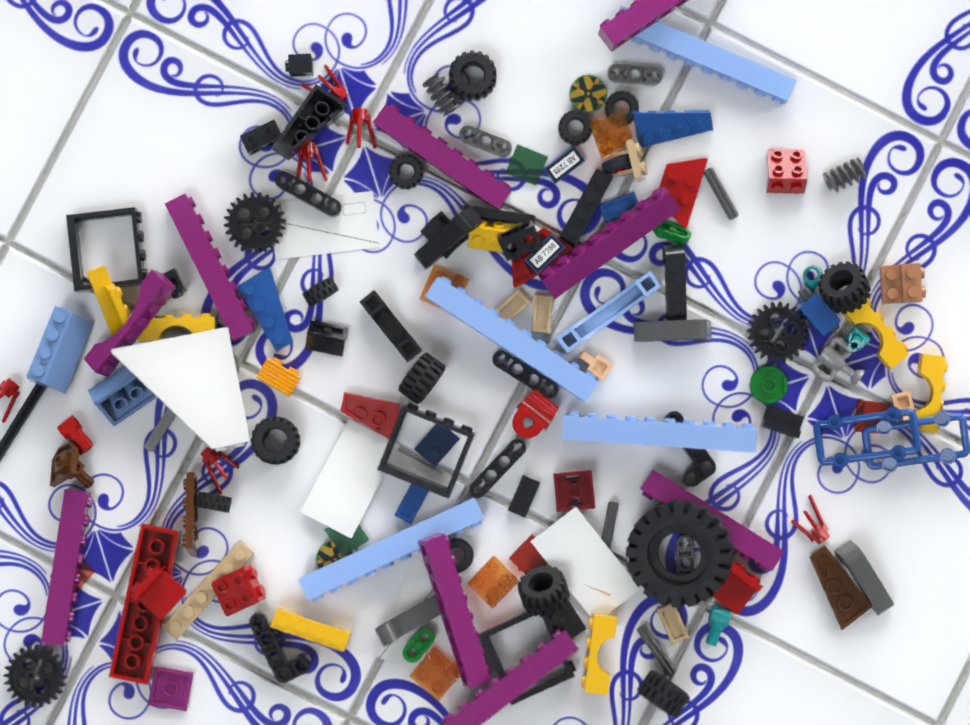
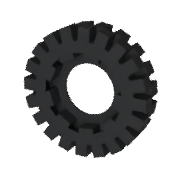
(690, 520)

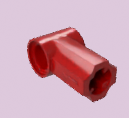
(72, 431)

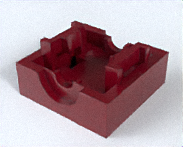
(565, 491)

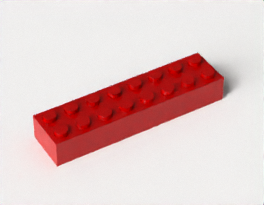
(139, 627)

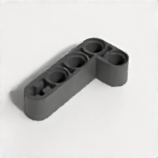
(672, 330)
(864, 576)
(408, 621)

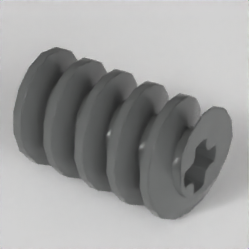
(441, 94)
(844, 174)

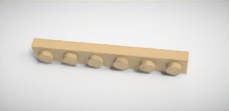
(204, 593)

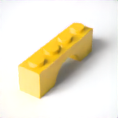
(159, 326)
(891, 350)
(932, 370)
(310, 629)
(596, 679)

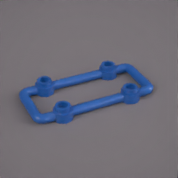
(941, 419)
(897, 452)

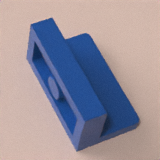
(818, 314)

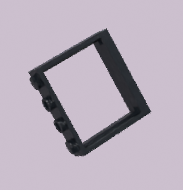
(75, 250)
(415, 479)
(485, 636)

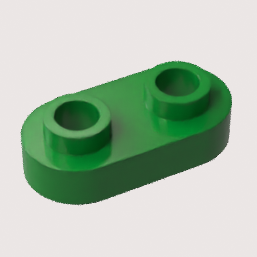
(673, 232)
(418, 644)

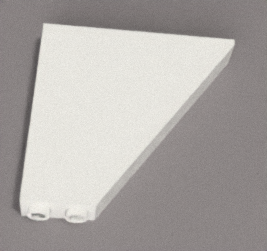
(195, 381)

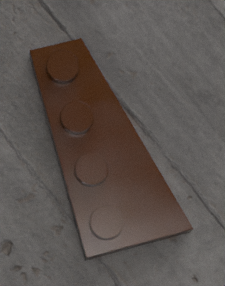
(842, 593)

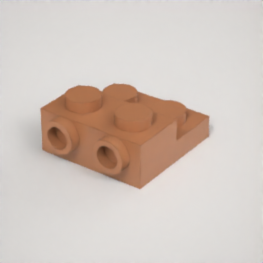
(902, 283)

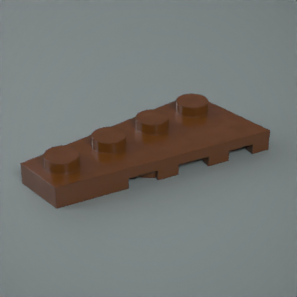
(191, 534)

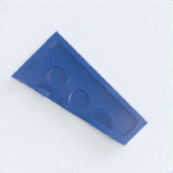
(661, 127)
(264, 302)

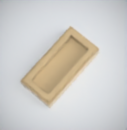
(513, 305)
(542, 314)
(672, 623)

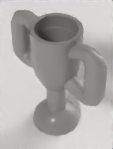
(835, 361)

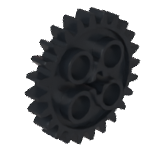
(254, 205)
(791, 342)
(52, 682)

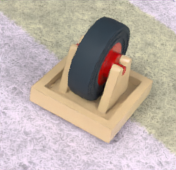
(627, 162)

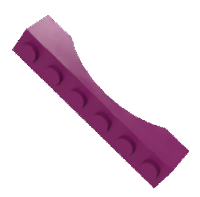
(152, 295)

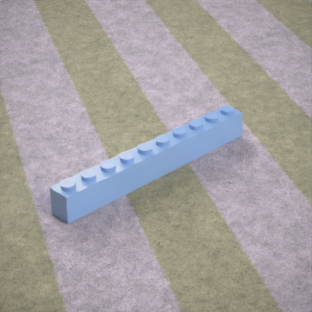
(716, 61)
(511, 339)
(659, 433)
(389, 549)

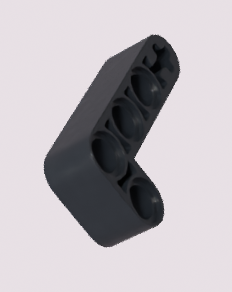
(448, 237)
(675, 282)
(697, 462)
(275, 645)

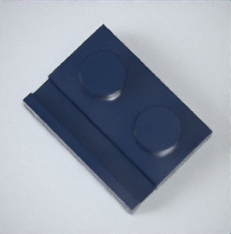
(436, 444)

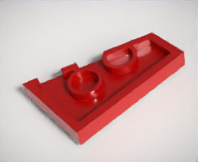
(372, 412)

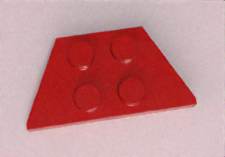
(683, 182)
(522, 271)

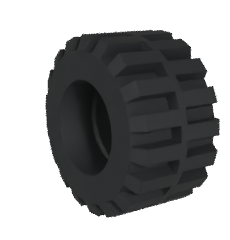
(477, 60)
(840, 276)
(421, 378)
(260, 432)
(532, 592)
(663, 693)

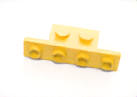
(485, 235)
(109, 299)

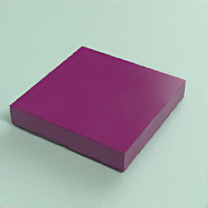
(171, 688)

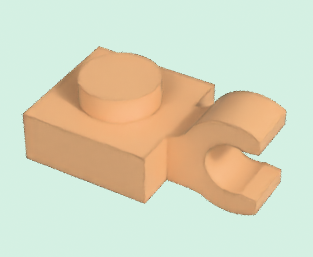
(597, 366)
(902, 401)

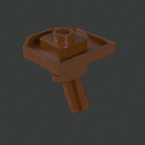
(67, 466)

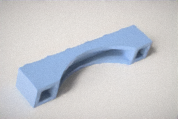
(608, 312)

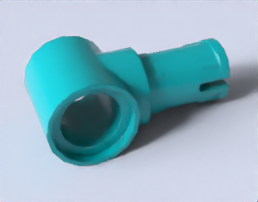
(810, 283)
(857, 339)
(717, 620)

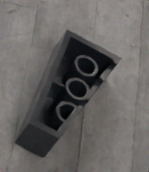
(311, 119)

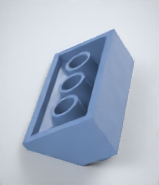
(59, 350)
(120, 395)

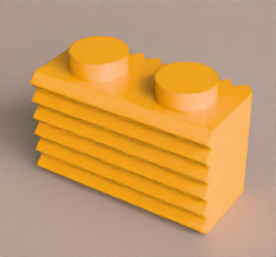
(278, 376)

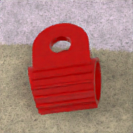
(537, 408)

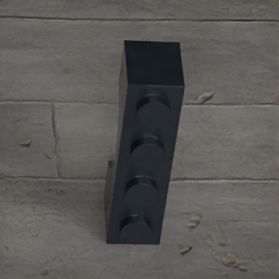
(586, 207)
(391, 326)

